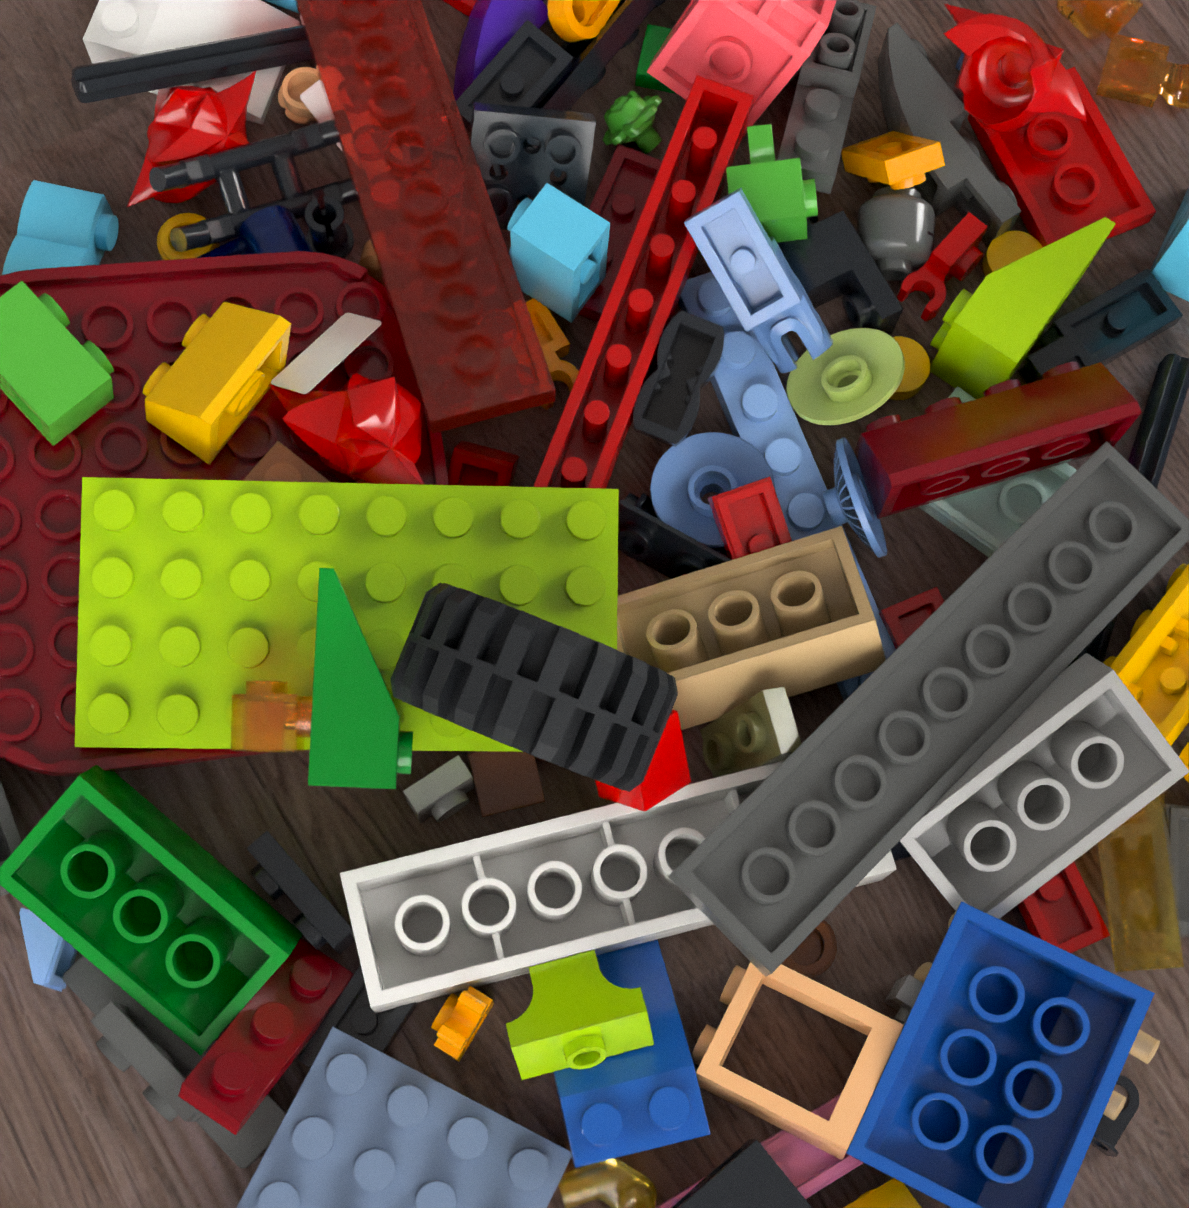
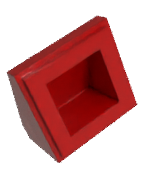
(481, 466)

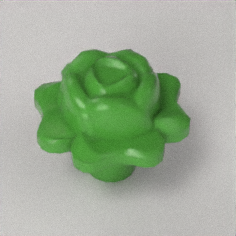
(632, 120)

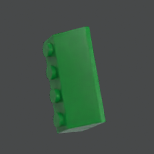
(148, 906)

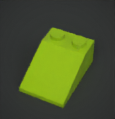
(999, 324)

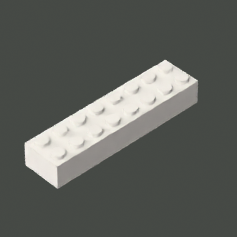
(536, 893)

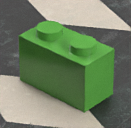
(46, 367)

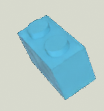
(558, 250)

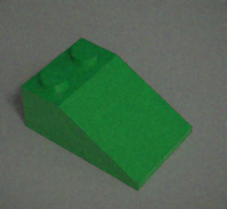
(353, 715)

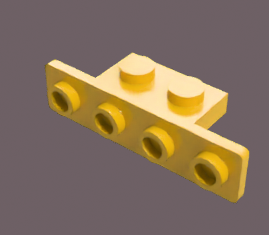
(1157, 658)

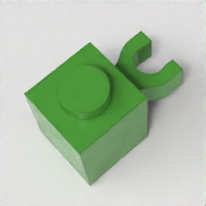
(774, 188)

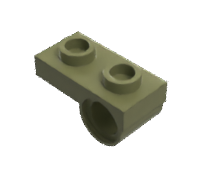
(751, 734)

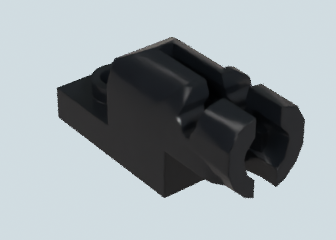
(838, 264)

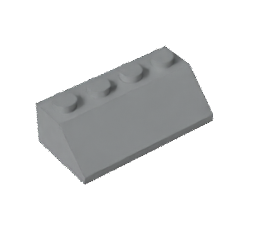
(1044, 791)

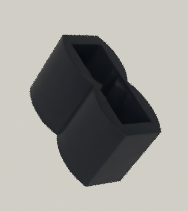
(686, 363)

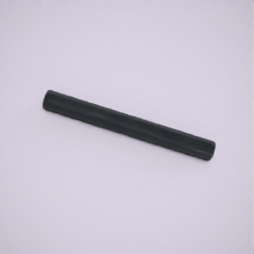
(190, 64)

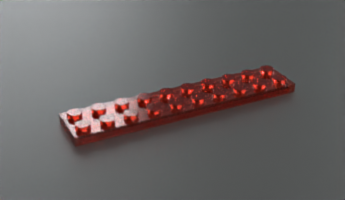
(426, 211)

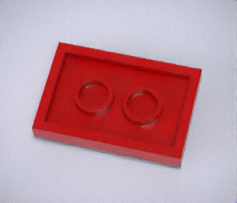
(1067, 172)

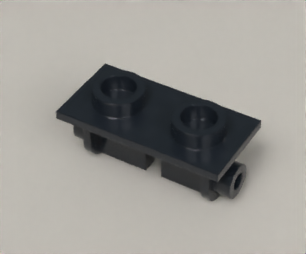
(659, 544)

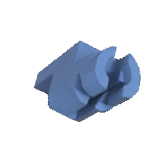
(757, 279)

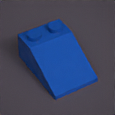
(638, 1095)

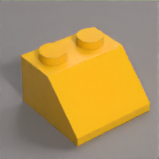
(217, 377)

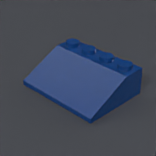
(1000, 1070)

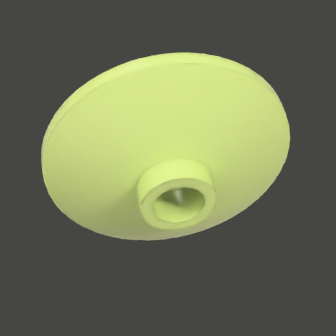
(848, 378)

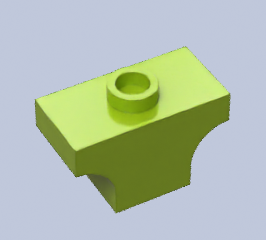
(576, 1018)

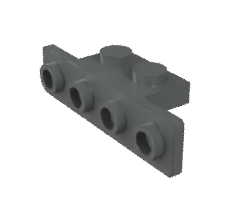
(164, 1061)

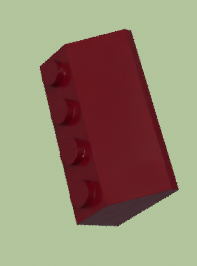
(993, 437)

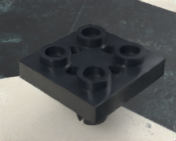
(530, 147)

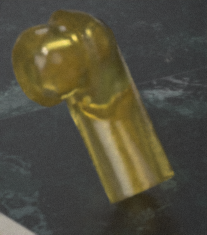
(609, 1181)

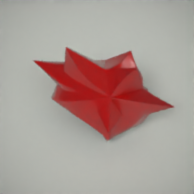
(1009, 71)
(188, 125)
(362, 430)

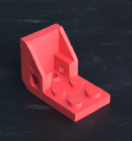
(741, 45)

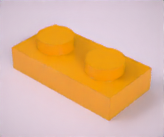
(893, 159)

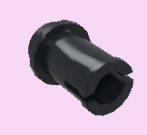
(328, 229)

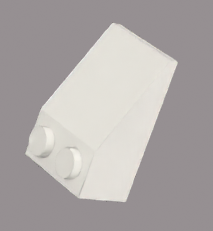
(151, 26)

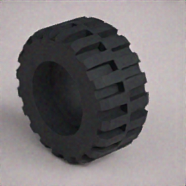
(534, 686)

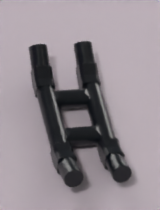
(225, 169)

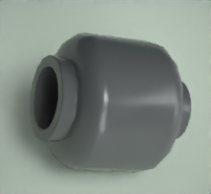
(897, 231)

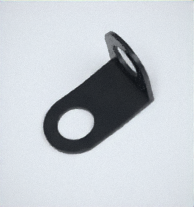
(1110, 1131)

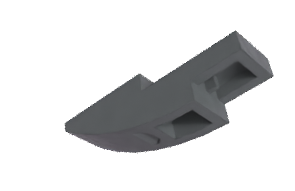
(827, 93)
(927, 107)

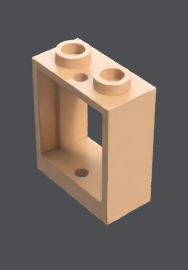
(714, 1045)

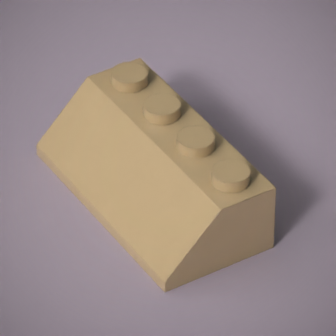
(755, 625)

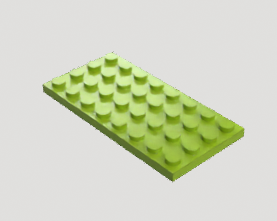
(220, 584)

